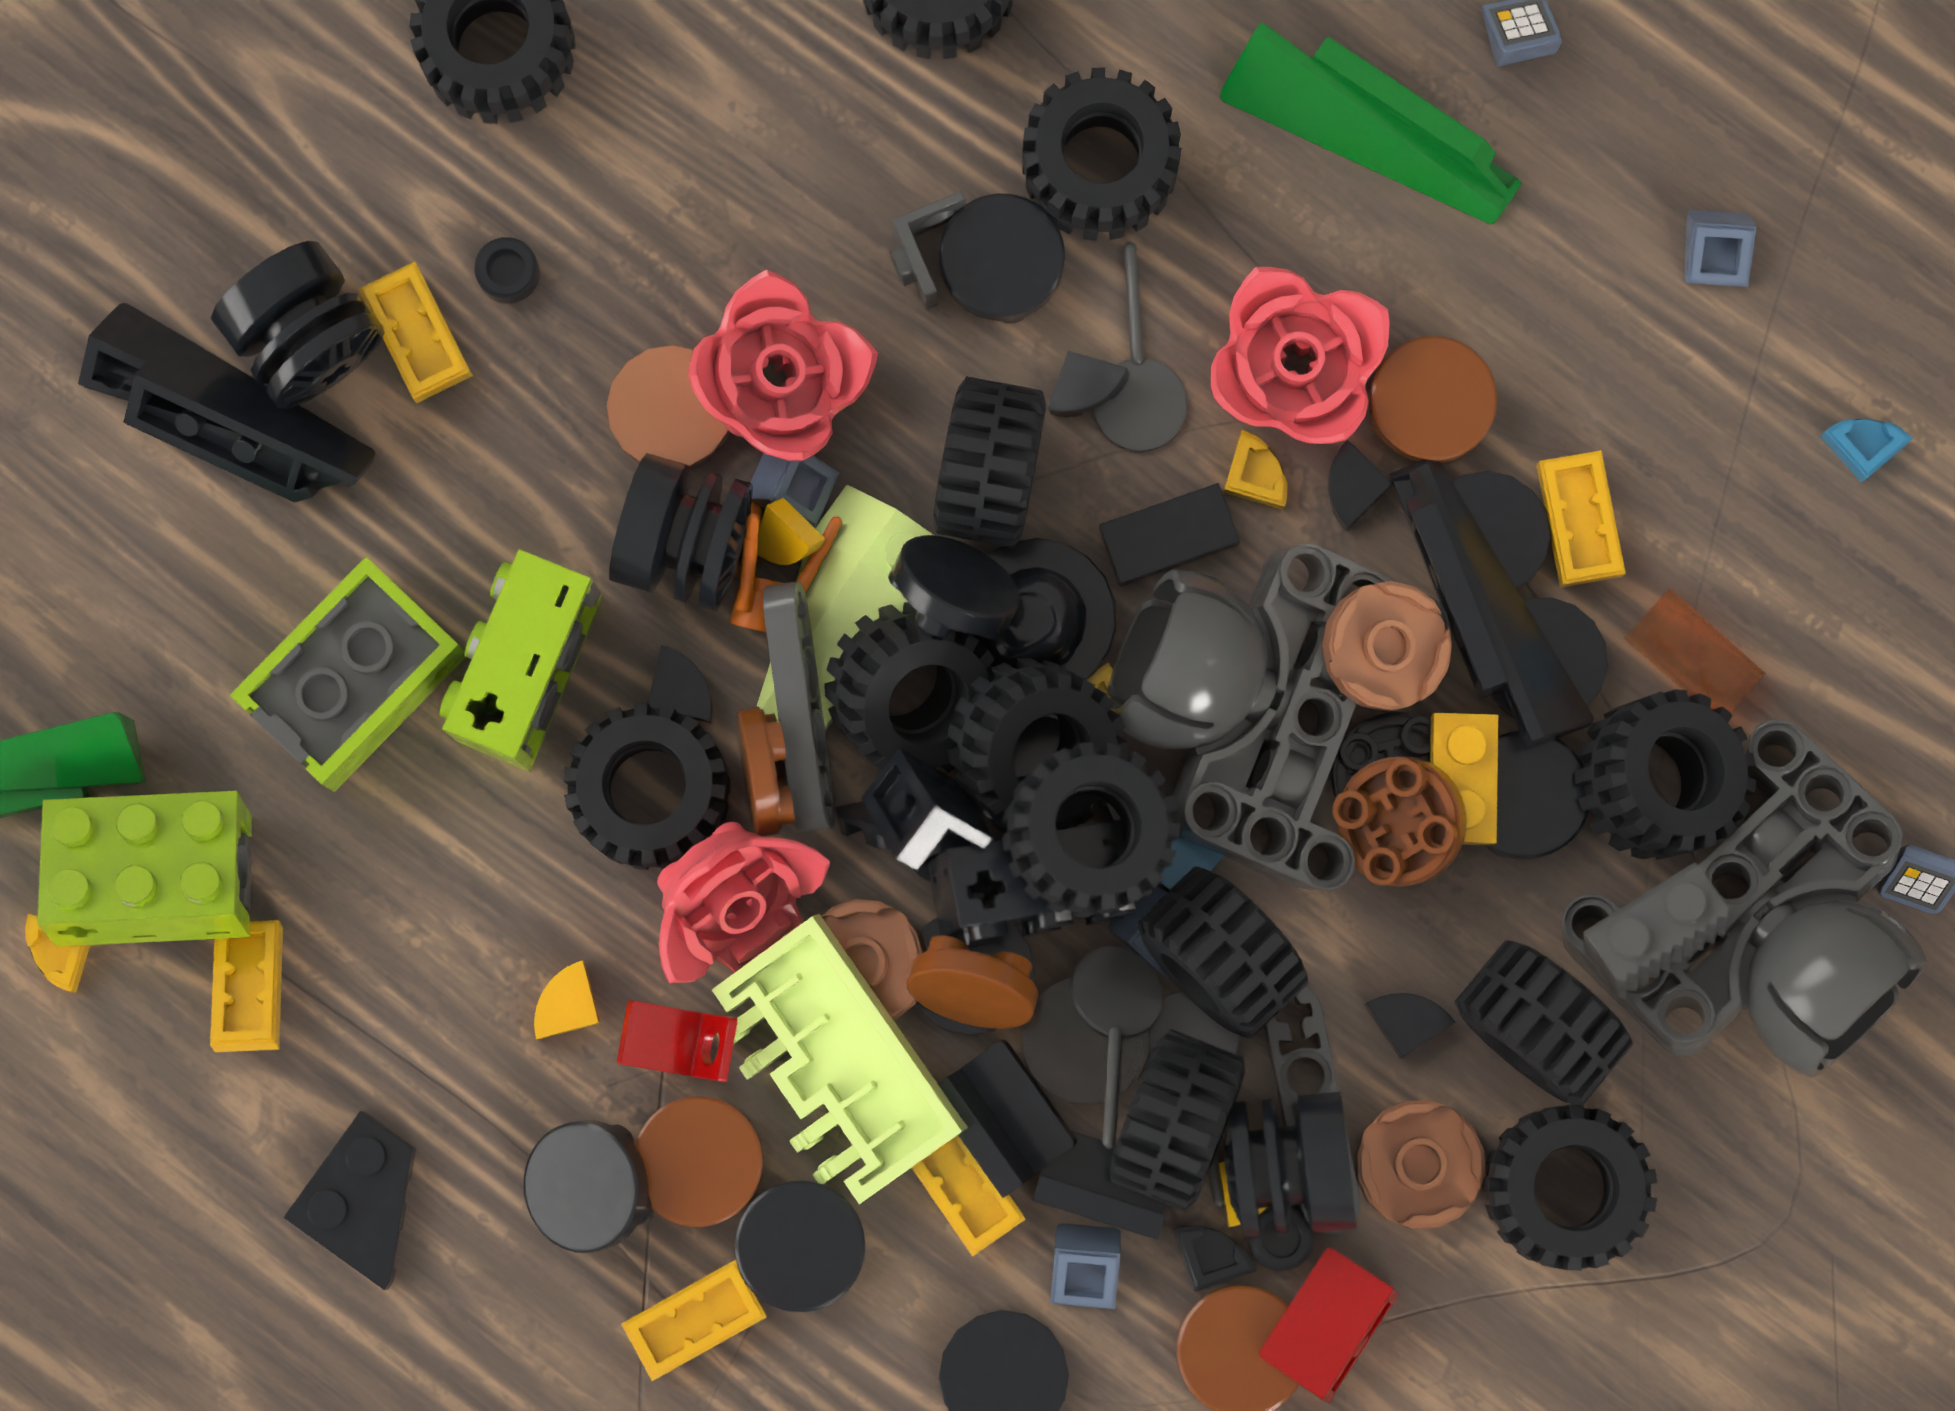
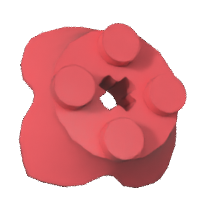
(1338, 330)
(822, 360)
(732, 899)

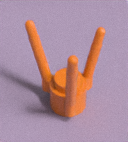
(748, 601)

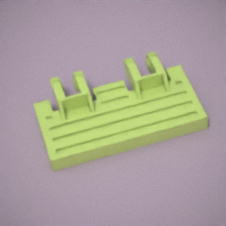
(842, 1057)

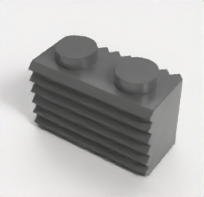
(1656, 930)

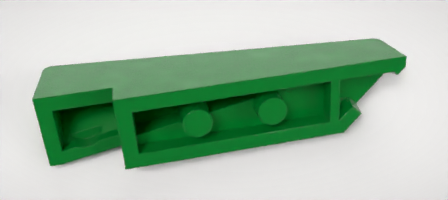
(1368, 120)
(68, 760)

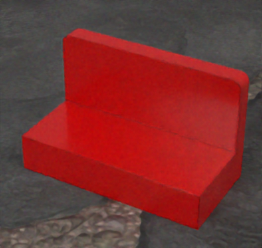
(1328, 1324)

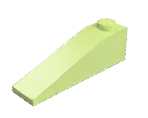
(850, 580)

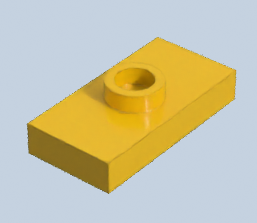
(416, 332)
(1580, 518)
(247, 990)
(967, 1196)
(693, 1320)

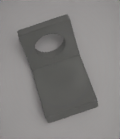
(907, 257)

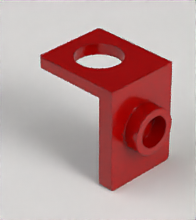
(676, 1041)

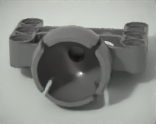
(1231, 690)
(1819, 959)

